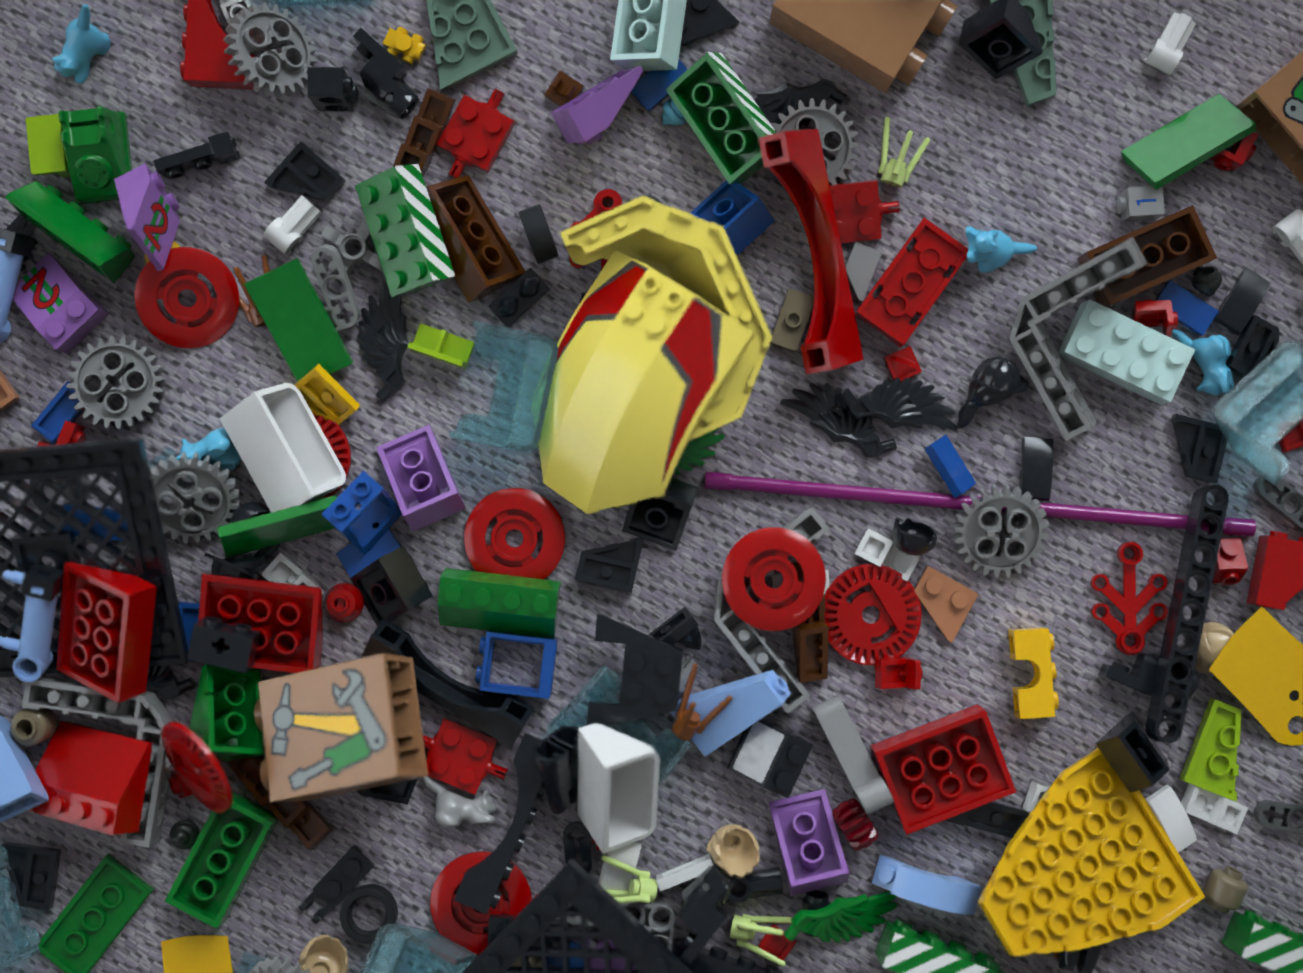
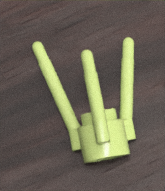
(895, 171)
(641, 889)
(746, 926)

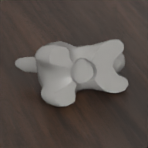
(455, 809)

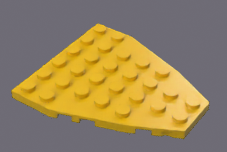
(1086, 868)

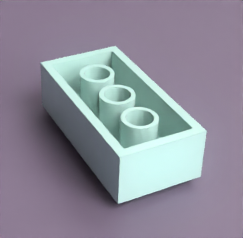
(648, 34)
(1126, 352)

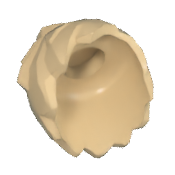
(1212, 642)
(734, 850)
(324, 955)

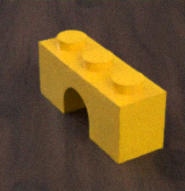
(1037, 697)

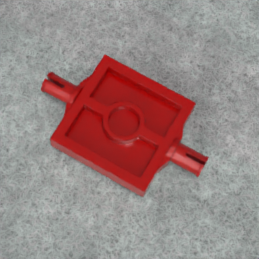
(476, 133)
(859, 210)
(461, 756)

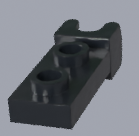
(220, 149)
(993, 818)

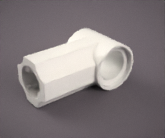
(1168, 47)
(289, 229)
(1291, 232)

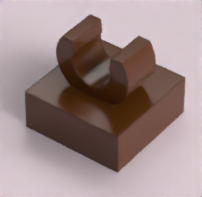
(563, 89)

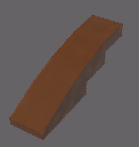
(425, 130)
(811, 642)
(297, 815)

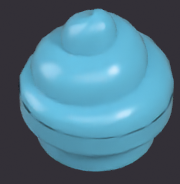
(671, 114)

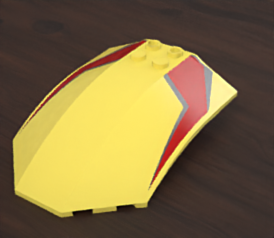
(632, 385)

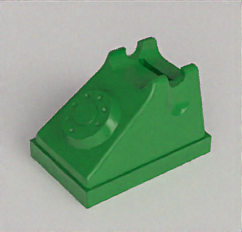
(95, 152)
(226, 712)

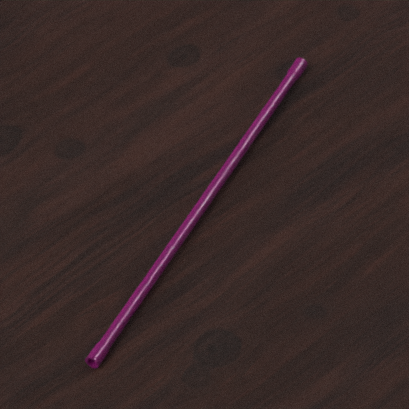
(729, 482)

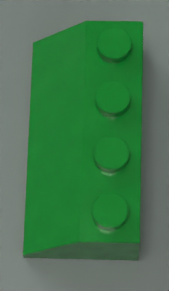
(72, 229)
(498, 602)

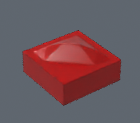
(902, 364)

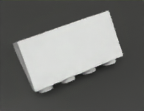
(283, 447)
(616, 786)

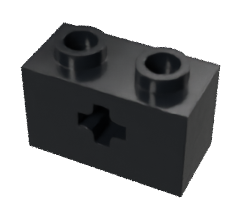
(209, 649)

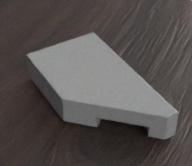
(861, 268)

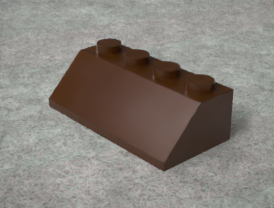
(473, 239)

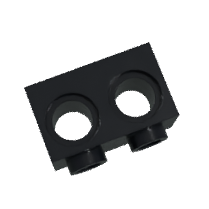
(331, 89)

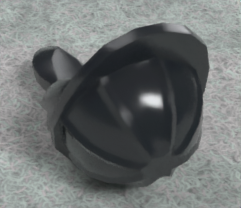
(991, 384)
(243, 565)

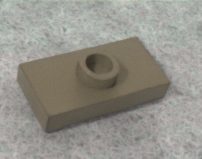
(792, 320)

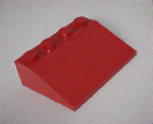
(282, 612)
(106, 630)
(943, 768)
(94, 778)

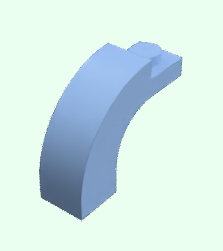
(927, 888)

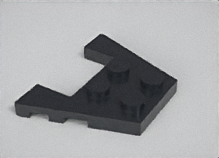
(648, 676)

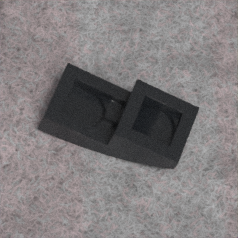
(1242, 301)
(1036, 467)

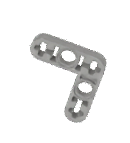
(334, 309)

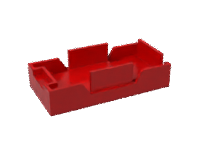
(912, 282)

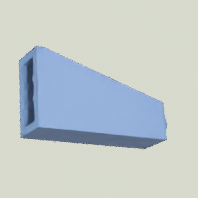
(751, 701)
(18, 780)

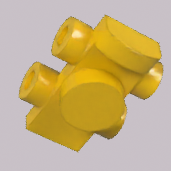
(400, 42)

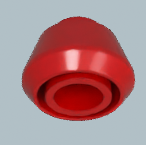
(344, 593)

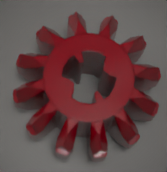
(855, 824)

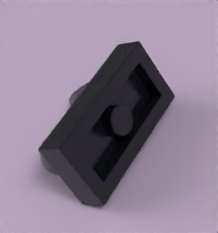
(519, 297)
(680, 629)

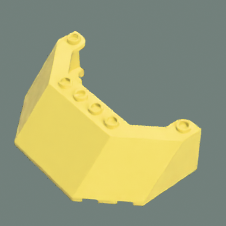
(696, 258)

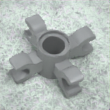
(344, 243)

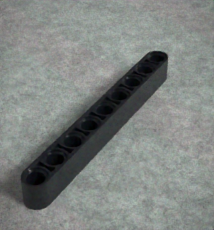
(1176, 623)

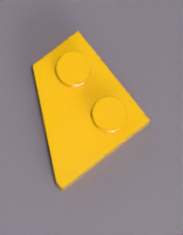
(326, 395)

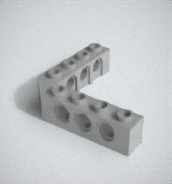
(1037, 348)
(748, 639)
(141, 710)

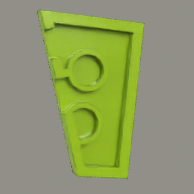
(1214, 751)

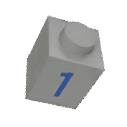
(1140, 203)

